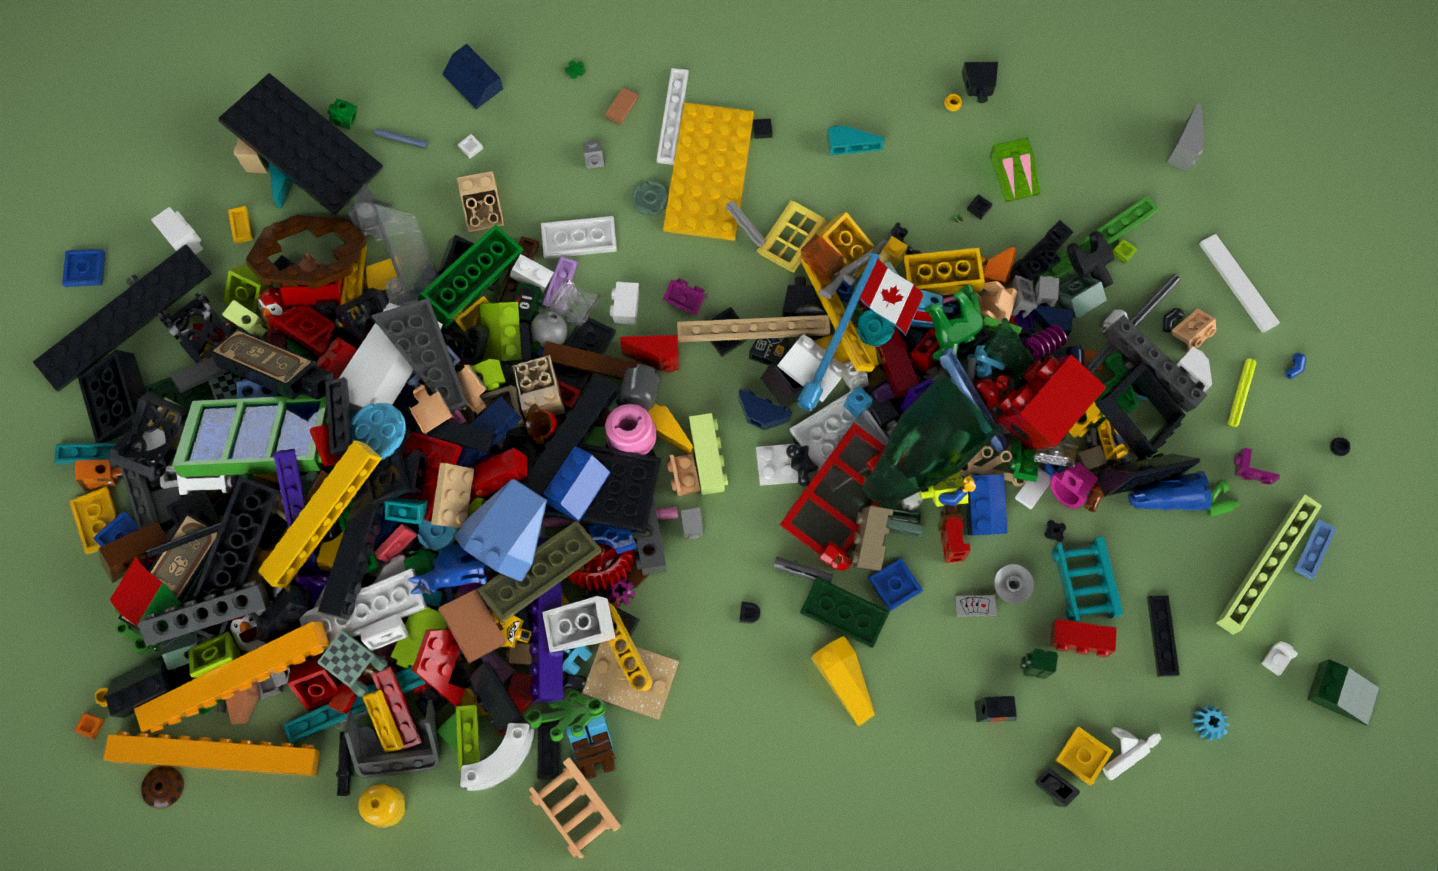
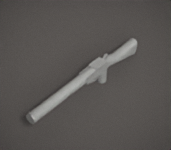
(845, 273)

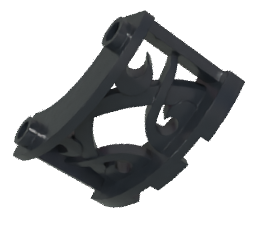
(179, 321)
(356, 327)
(126, 445)

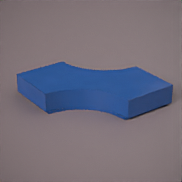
(618, 539)

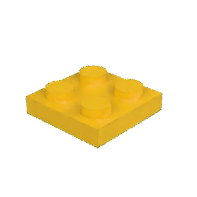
(1083, 756)

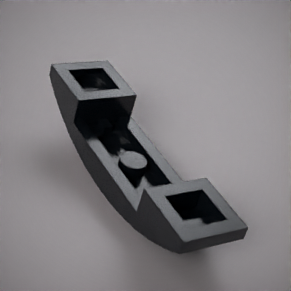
(1054, 239)

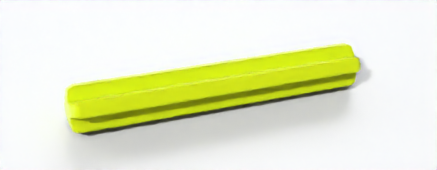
(1241, 392)

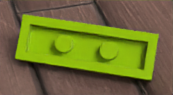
(467, 735)

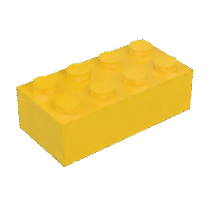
(945, 271)

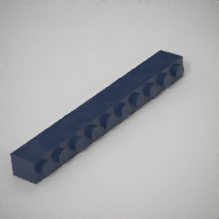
(498, 419)

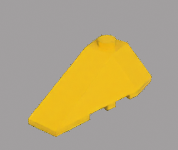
(844, 675)

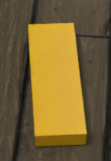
(383, 721)

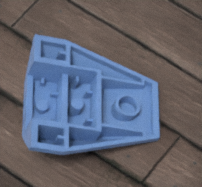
(505, 530)

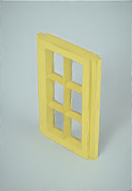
(778, 227)

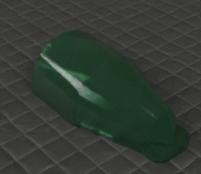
(929, 444)

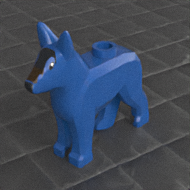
(451, 569)

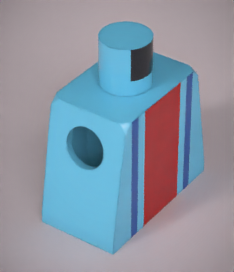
(923, 318)

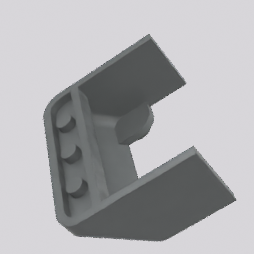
(373, 762)

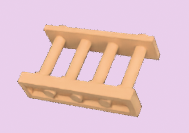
(595, 805)

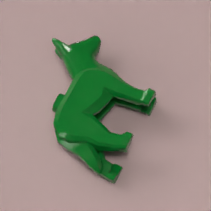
(954, 331)

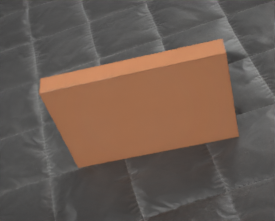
(472, 626)

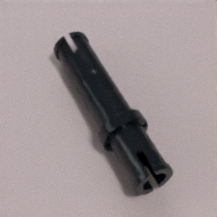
(344, 767)

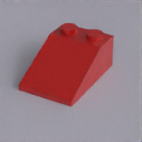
(654, 351)

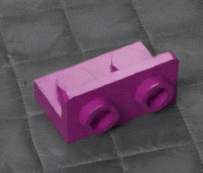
(684, 296)

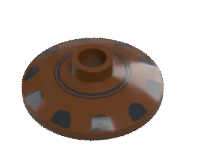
(172, 787)

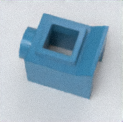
(858, 402)

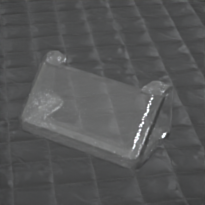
(406, 249)

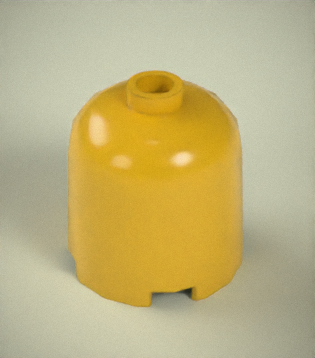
(382, 805)

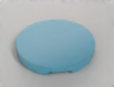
(379, 427)

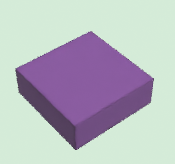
(882, 393)

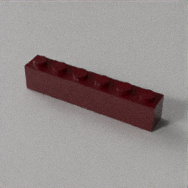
(896, 362)

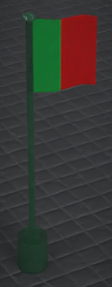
(144, 593)

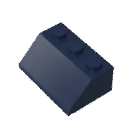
(472, 76)

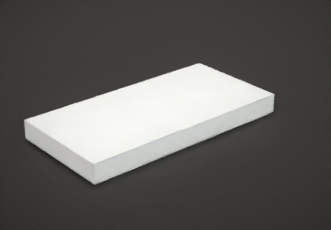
(578, 237)

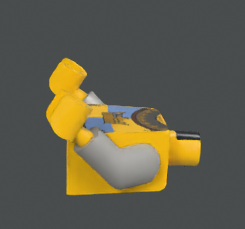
(1113, 444)

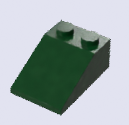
(1343, 691)

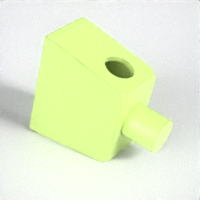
(245, 320)

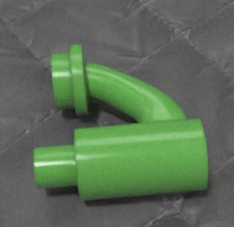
(1221, 506)

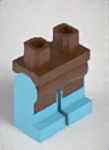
(597, 751)

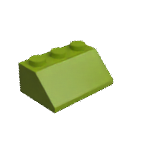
(504, 330)

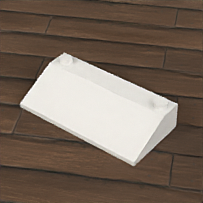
(376, 370)

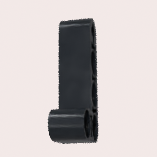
(467, 341)

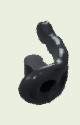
(900, 233)

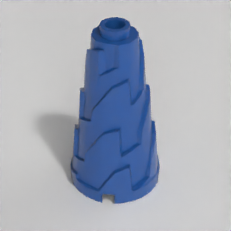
(1183, 492)

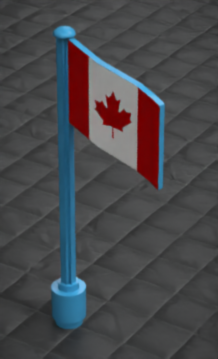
(886, 296)

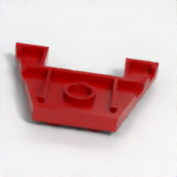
(436, 662)

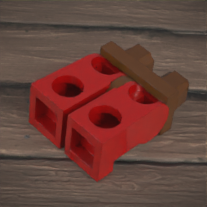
(951, 535)

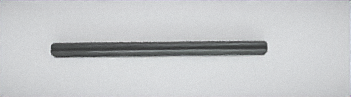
(1136, 319)

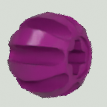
(626, 592)

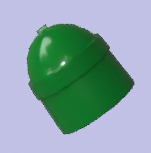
(422, 562)

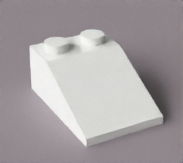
(579, 624)

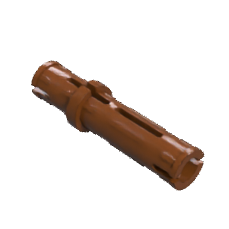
(1096, 492)

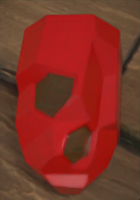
(835, 557)

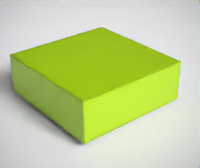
(1124, 251)

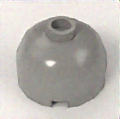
(548, 327)

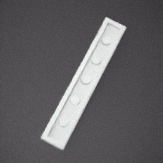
(672, 116)
(1239, 283)

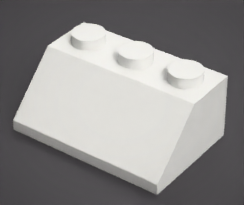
(803, 362)

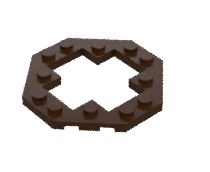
(293, 275)

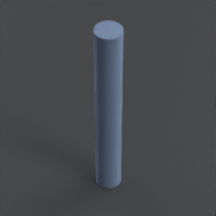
(401, 138)

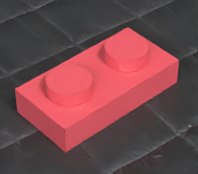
(395, 543)

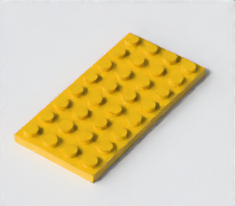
(708, 171)

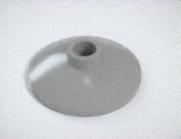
(1020, 577)

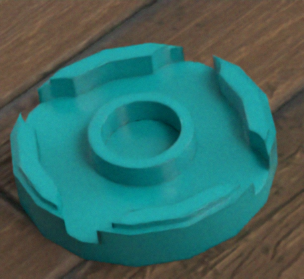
(874, 329)

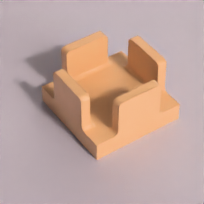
(997, 301)

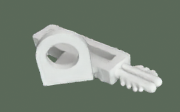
(1131, 752)

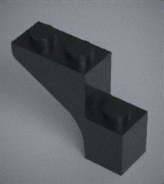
(459, 677)

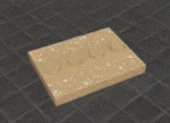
(611, 685)

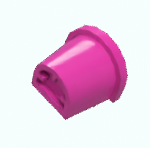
(1073, 485)

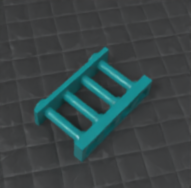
(1102, 568)

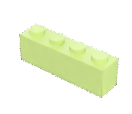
(707, 455)

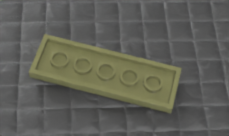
(551, 565)

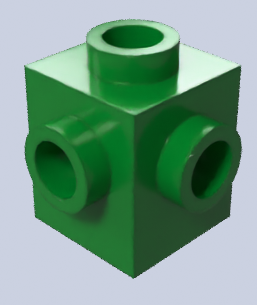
(342, 113)

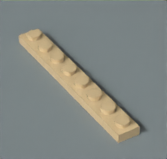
(753, 328)

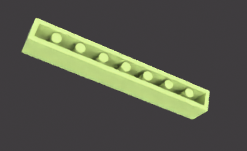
(1268, 564)

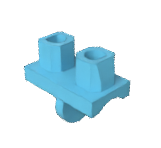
(985, 363)
(568, 664)

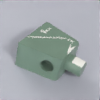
(176, 650)

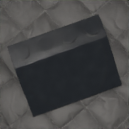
(112, 394)
(1143, 472)

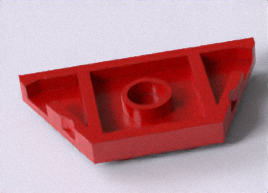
(306, 328)

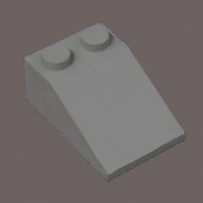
(1190, 141)

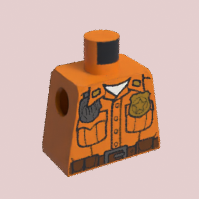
(96, 474)

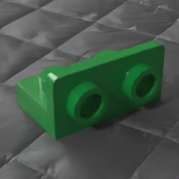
(1023, 463)

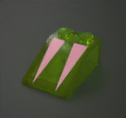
(1015, 169)

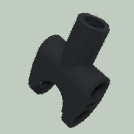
(1094, 261)

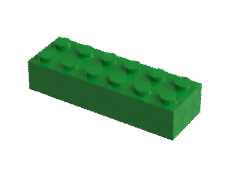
(471, 275)

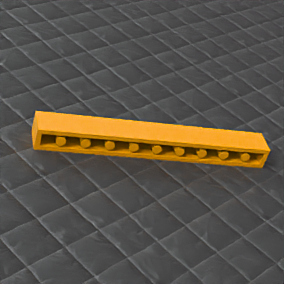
(231, 677)
(212, 755)

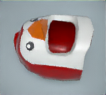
(271, 302)
(243, 629)

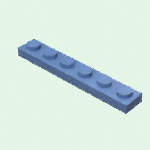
(960, 378)

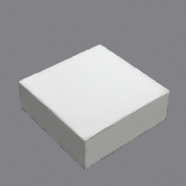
(470, 146)

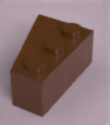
(119, 554)

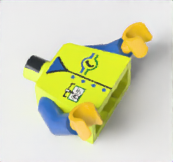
(950, 490)

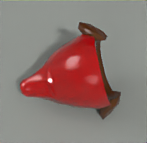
(541, 424)

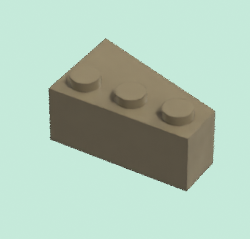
(870, 538)

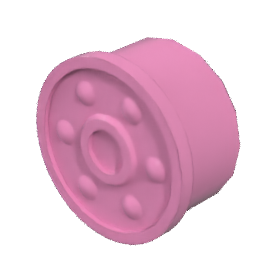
(630, 429)

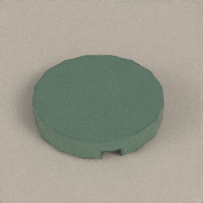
(650, 198)

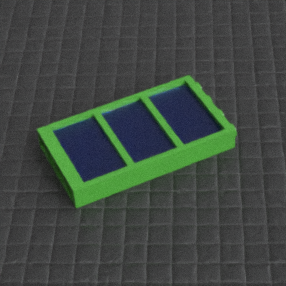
(245, 432)

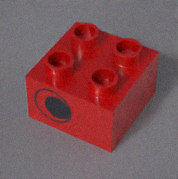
(1050, 401)

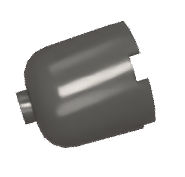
(640, 386)

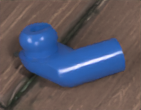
(1299, 365)

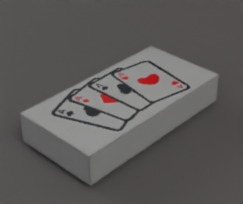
(975, 606)

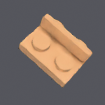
(1195, 329)
(684, 474)

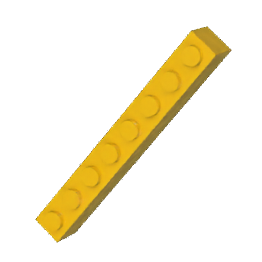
(319, 514)

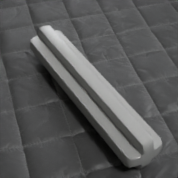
(744, 222)

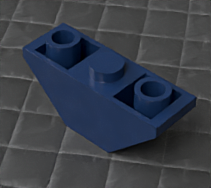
(762, 411)

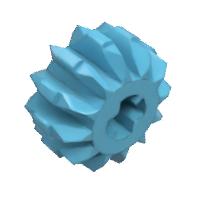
(1216, 729)

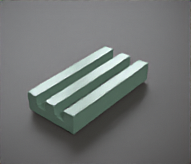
(905, 528)

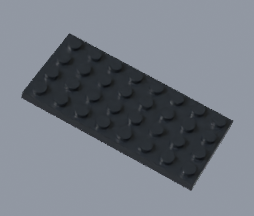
(301, 143)
(624, 497)

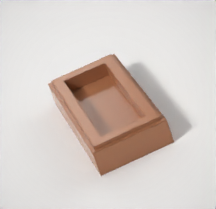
(621, 106)

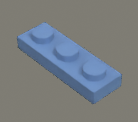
(1314, 549)

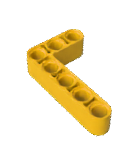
(627, 654)

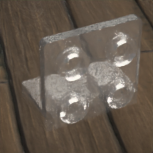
(572, 303)

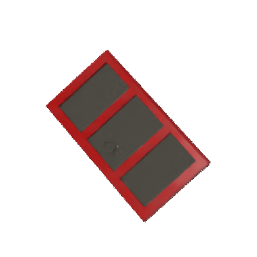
(835, 495)

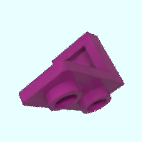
(1243, 469)

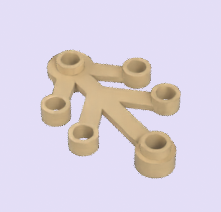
(987, 468)

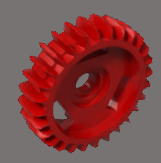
(599, 570)

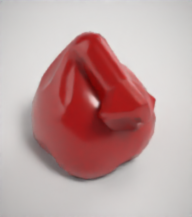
(990, 389)

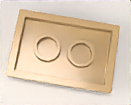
(452, 495)

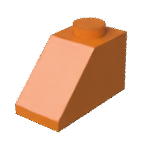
(1000, 267)

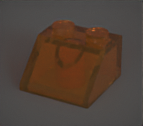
(822, 257)

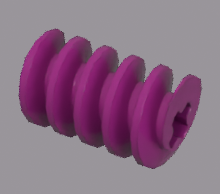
(1046, 341)

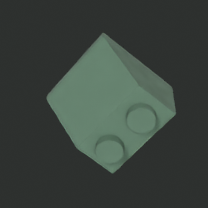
(1080, 294)

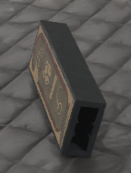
(263, 363)
(182, 564)

